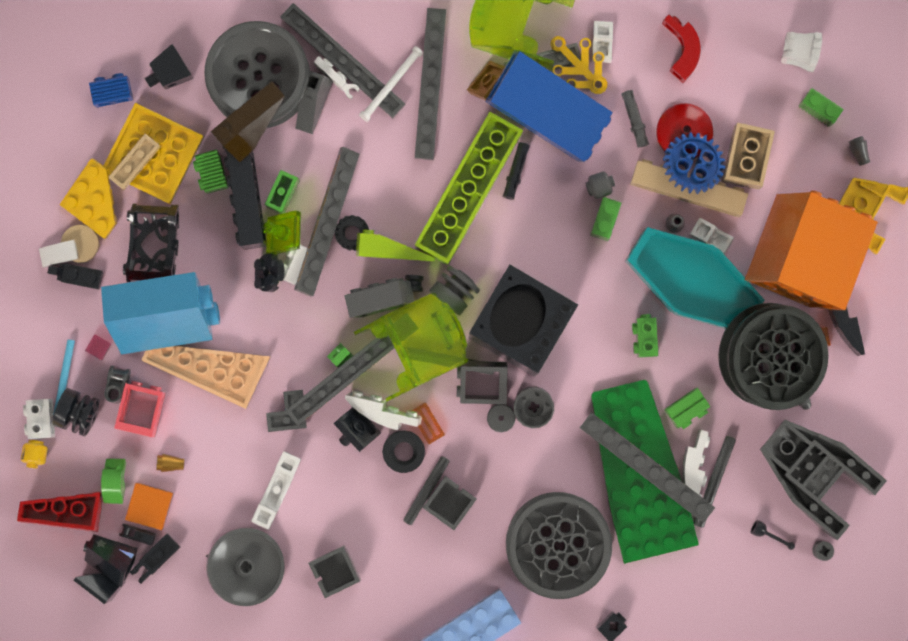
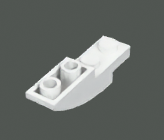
(375, 410)
(692, 460)

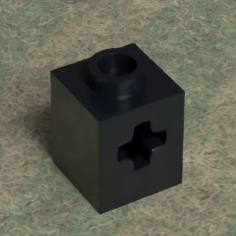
(604, 626)

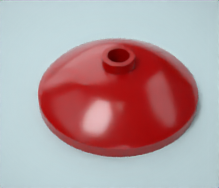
(681, 115)

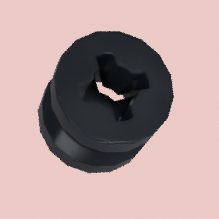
(416, 282)

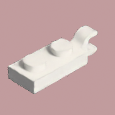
(337, 78)

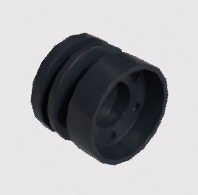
(79, 413)

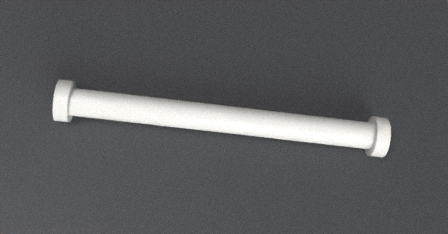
(416, 52)

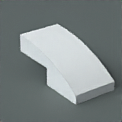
(603, 40)
(711, 235)
(58, 253)

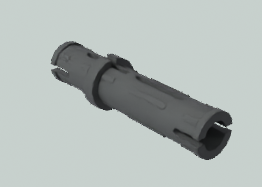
(637, 125)

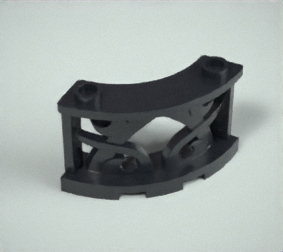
(170, 223)

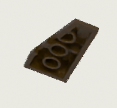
(247, 124)

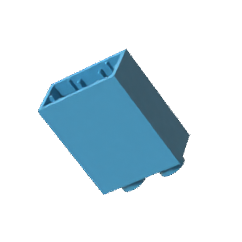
(159, 312)

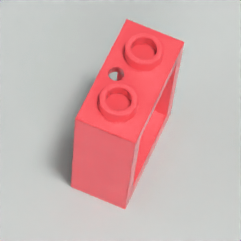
(121, 425)

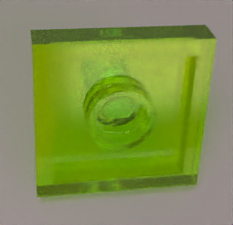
(283, 232)

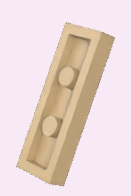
(134, 162)

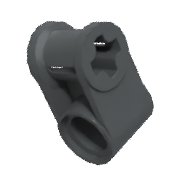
(116, 382)

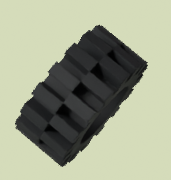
(343, 225)

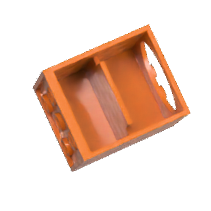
(811, 250)

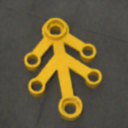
(581, 67)

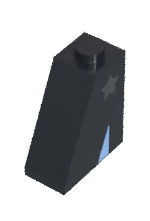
(110, 558)

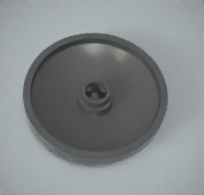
(245, 567)

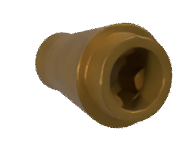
(169, 463)

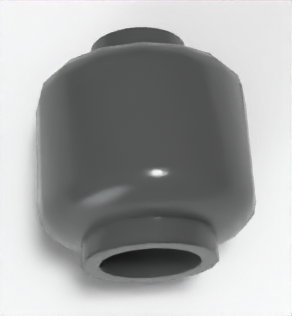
(600, 185)

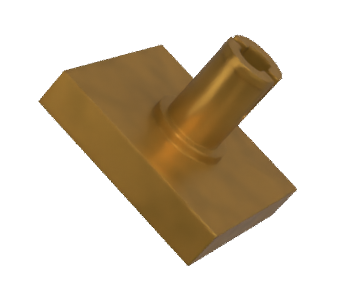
(486, 80)

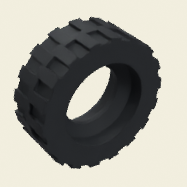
(403, 466)

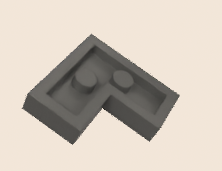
(281, 420)

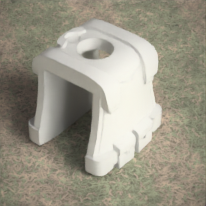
(802, 50)

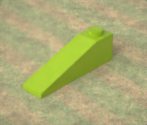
(382, 247)

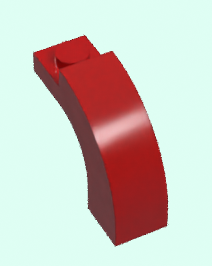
(690, 47)

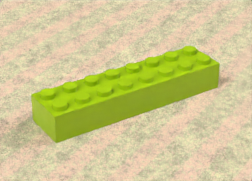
(468, 188)

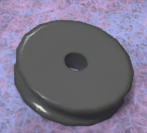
(497, 425)

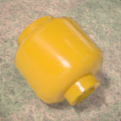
(34, 453)

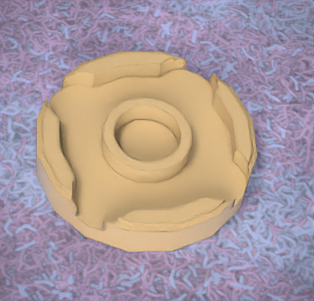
(86, 242)

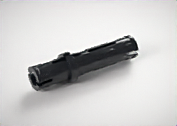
(516, 170)

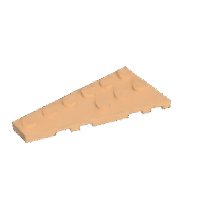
(218, 372)

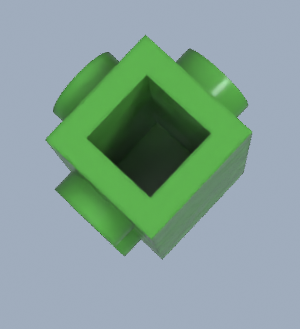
(646, 336)

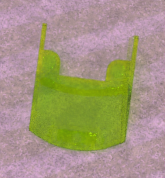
(500, 26)
(425, 339)

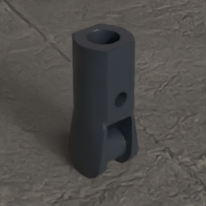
(140, 534)

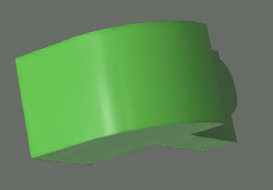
(339, 355)
(113, 481)

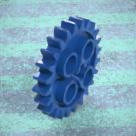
(677, 155)

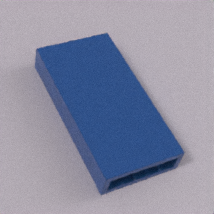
(549, 107)

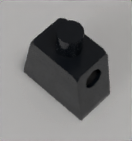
(168, 69)

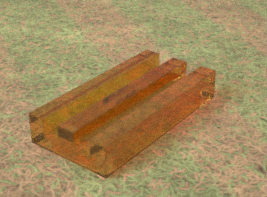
(435, 437)

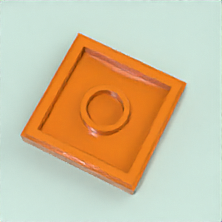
(149, 506)

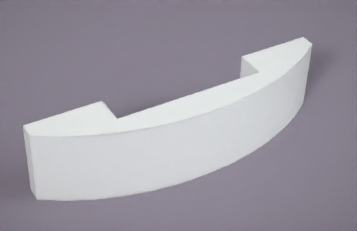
(276, 490)

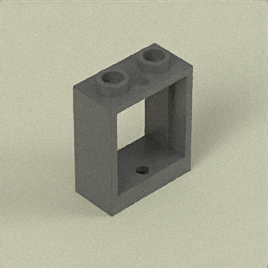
(483, 366)

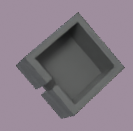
(449, 503)
(335, 570)

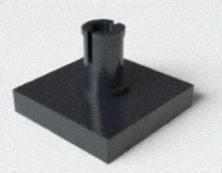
(356, 429)

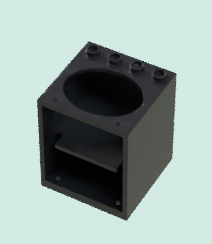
(522, 320)

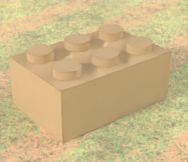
(748, 156)

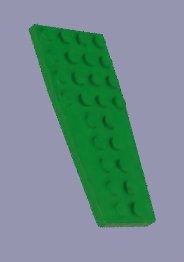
(642, 515)

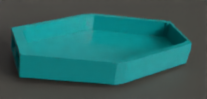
(691, 278)

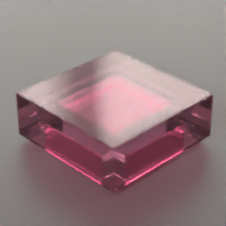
(98, 347)

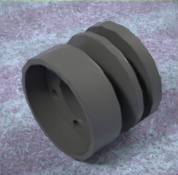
(455, 289)
(527, 416)

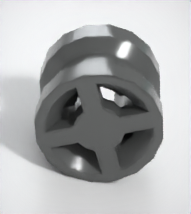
(820, 548)

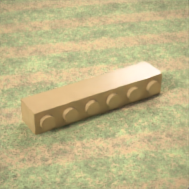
(719, 198)

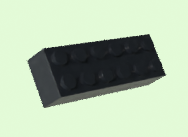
(246, 201)

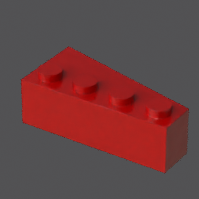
(68, 512)

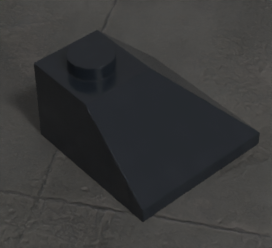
(98, 586)

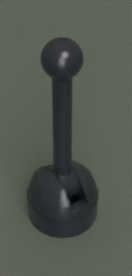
(759, 529)

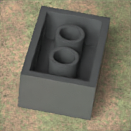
(379, 298)

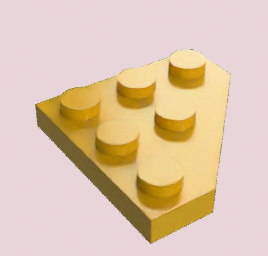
(92, 199)

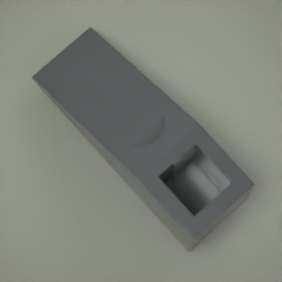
(312, 102)

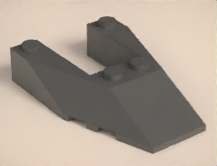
(808, 468)

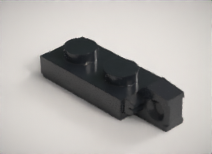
(77, 275)

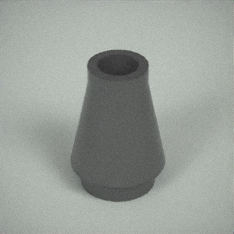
(860, 150)
(671, 226)

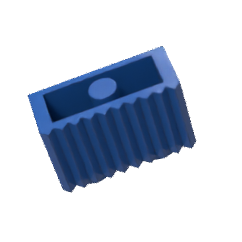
(111, 90)

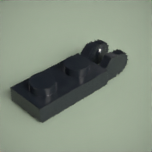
(156, 557)

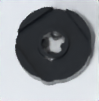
(265, 281)

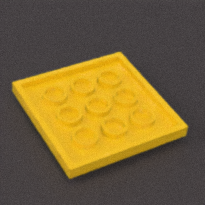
(169, 164)

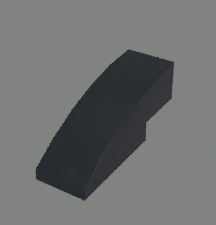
(848, 330)

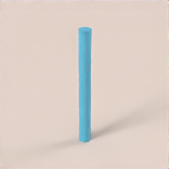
(65, 370)

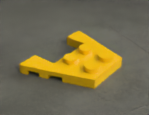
(867, 197)

